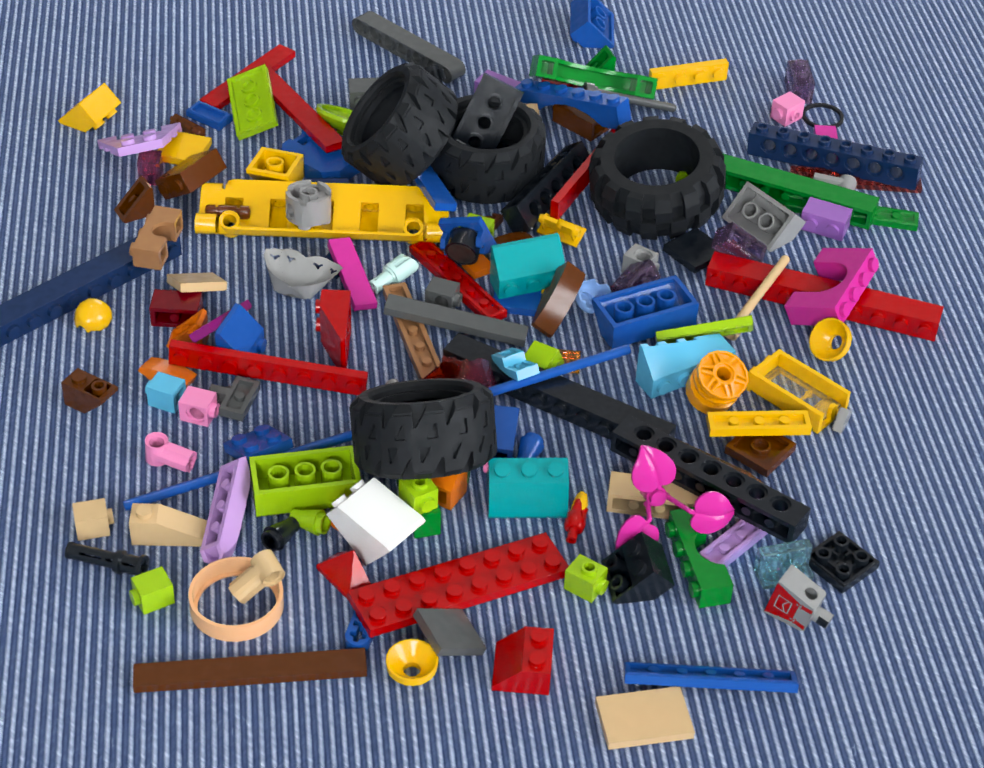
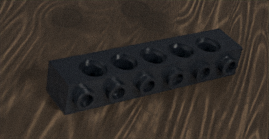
(536, 196)

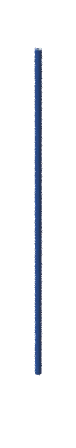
(347, 436)

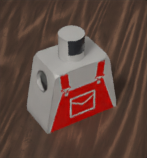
(798, 601)

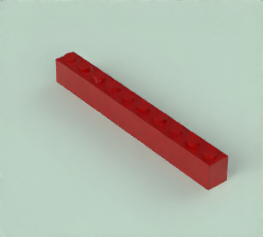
(872, 309)

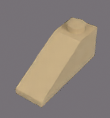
(164, 526)

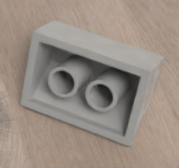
(763, 217)

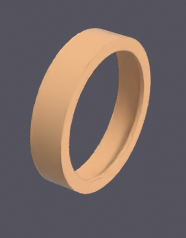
(232, 633)

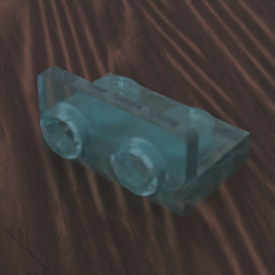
(775, 560)

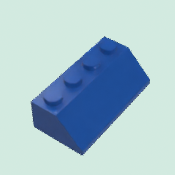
(643, 310)

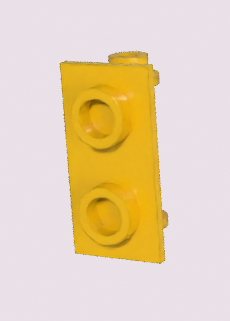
(569, 233)

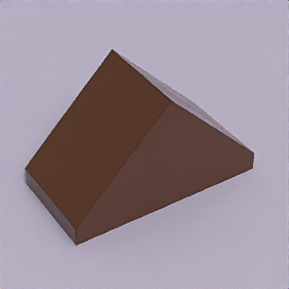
(136, 202)

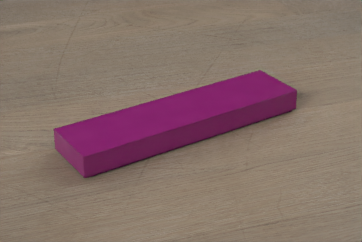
(214, 324)

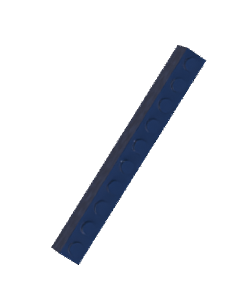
(69, 289)

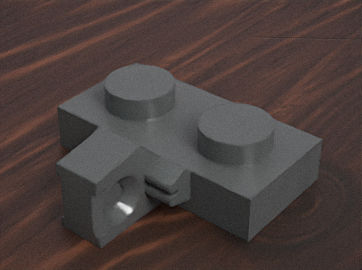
(237, 398)

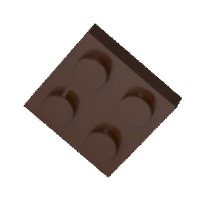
(760, 452)

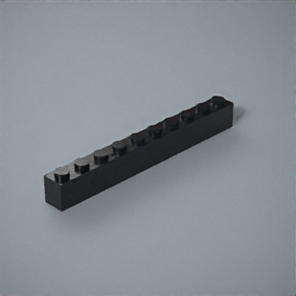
(560, 395)

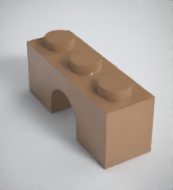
(150, 246)

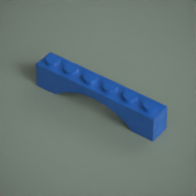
(604, 108)

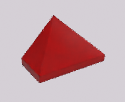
(344, 571)

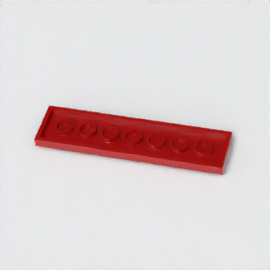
(458, 583)

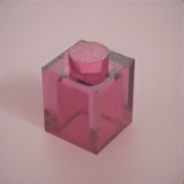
(150, 165)
(481, 372)

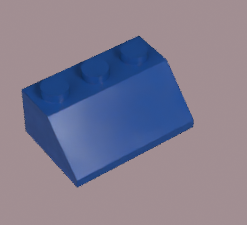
(591, 24)

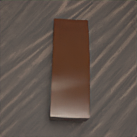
(558, 298)

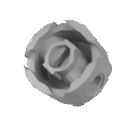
(308, 204)

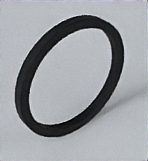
(806, 120)

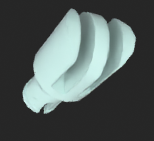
(394, 272)

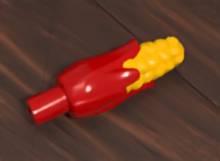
(576, 517)

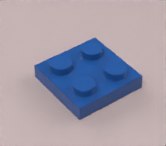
(261, 441)

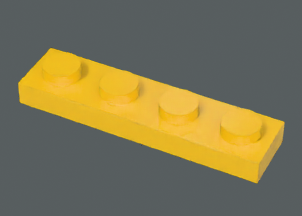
(690, 73)
(758, 423)

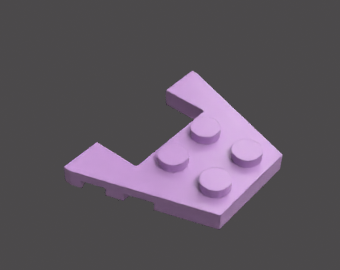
(133, 144)

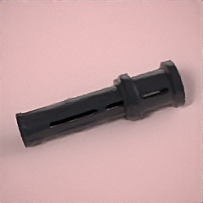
(120, 559)

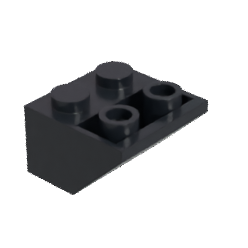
(638, 571)

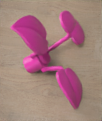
(649, 474)

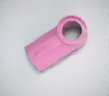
(162, 452)

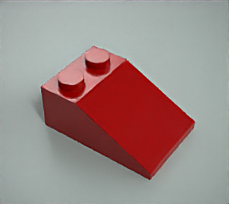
(335, 324)

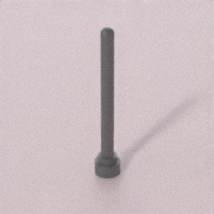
(635, 100)

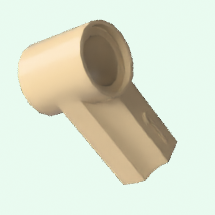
(262, 573)

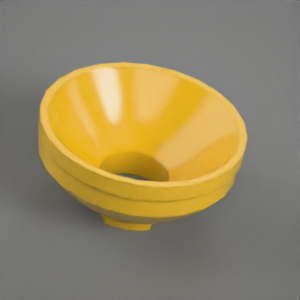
(822, 336)
(411, 654)

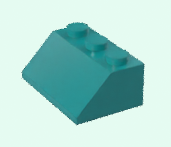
(525, 265)
(528, 487)

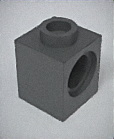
(443, 292)

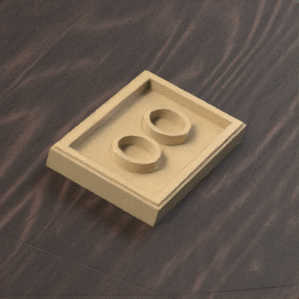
(644, 717)

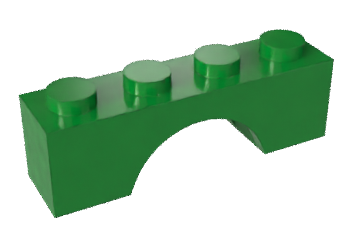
(707, 580)

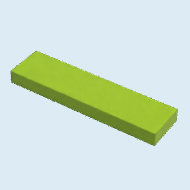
(723, 327)

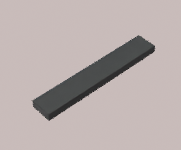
(456, 320)

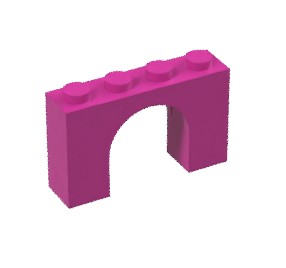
(852, 267)

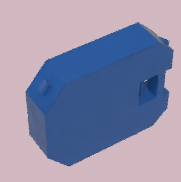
(317, 162)

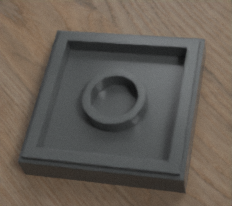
(449, 632)

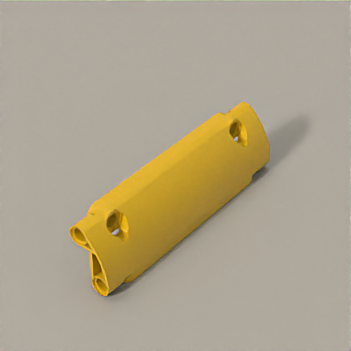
(356, 212)

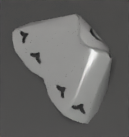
(300, 276)

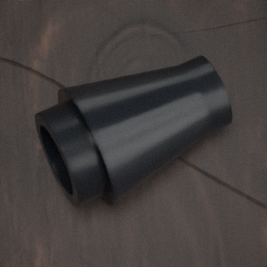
(278, 534)

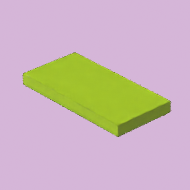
(252, 102)

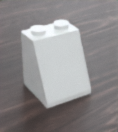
(373, 519)

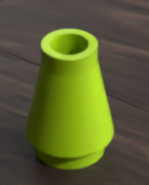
(312, 520)

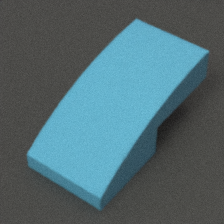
(514, 364)

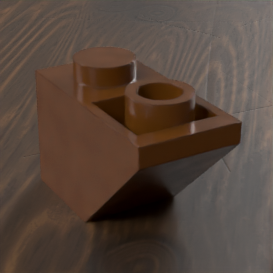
(85, 391)

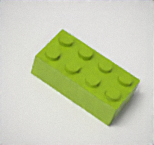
(302, 479)

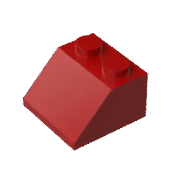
(524, 661)

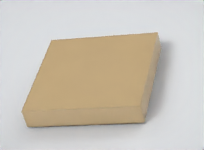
(197, 282)

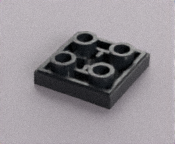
(691, 250)
(842, 562)

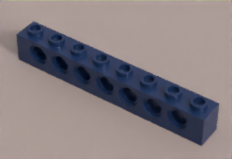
(835, 154)

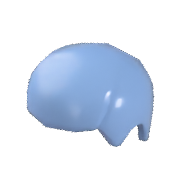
(589, 290)

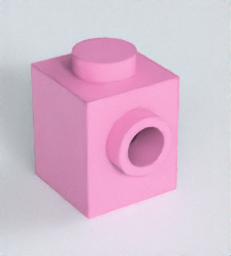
(787, 109)

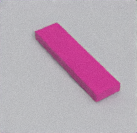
(352, 274)

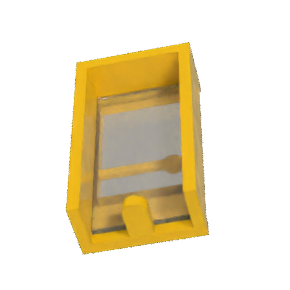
(798, 387)

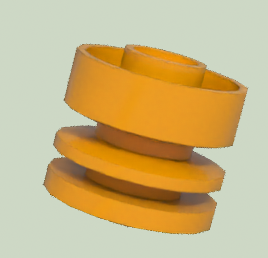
(716, 382)

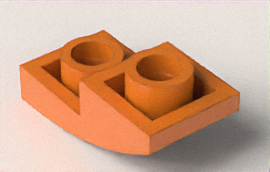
(155, 364)

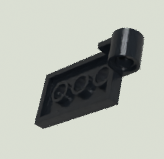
(479, 107)

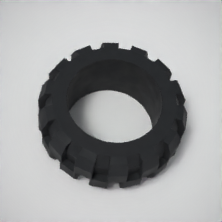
(657, 208)

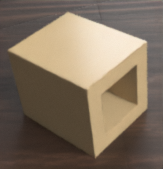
(92, 519)

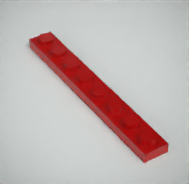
(267, 367)

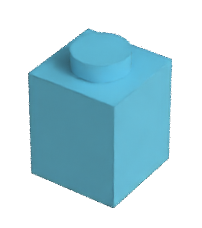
(165, 392)

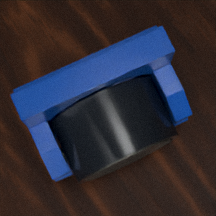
(467, 242)

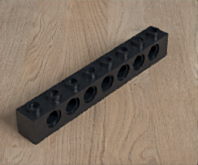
(701, 473)

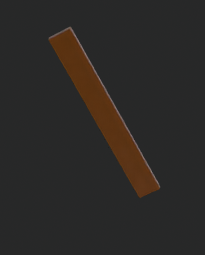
(249, 670)

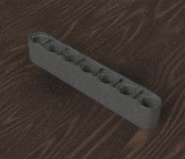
(407, 45)

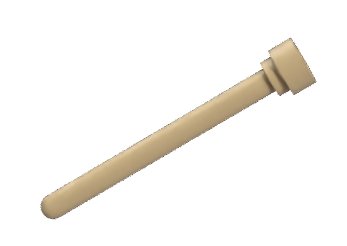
(761, 290)

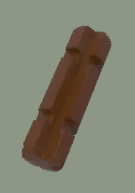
(187, 125)
(243, 211)

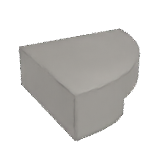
(841, 419)

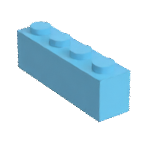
(668, 366)

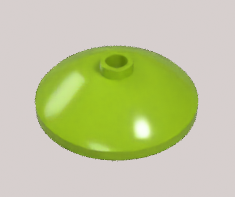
(334, 115)

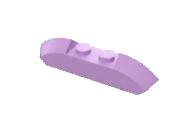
(226, 511)

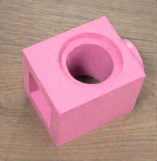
(198, 406)

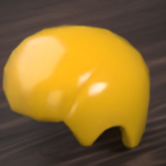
(93, 315)

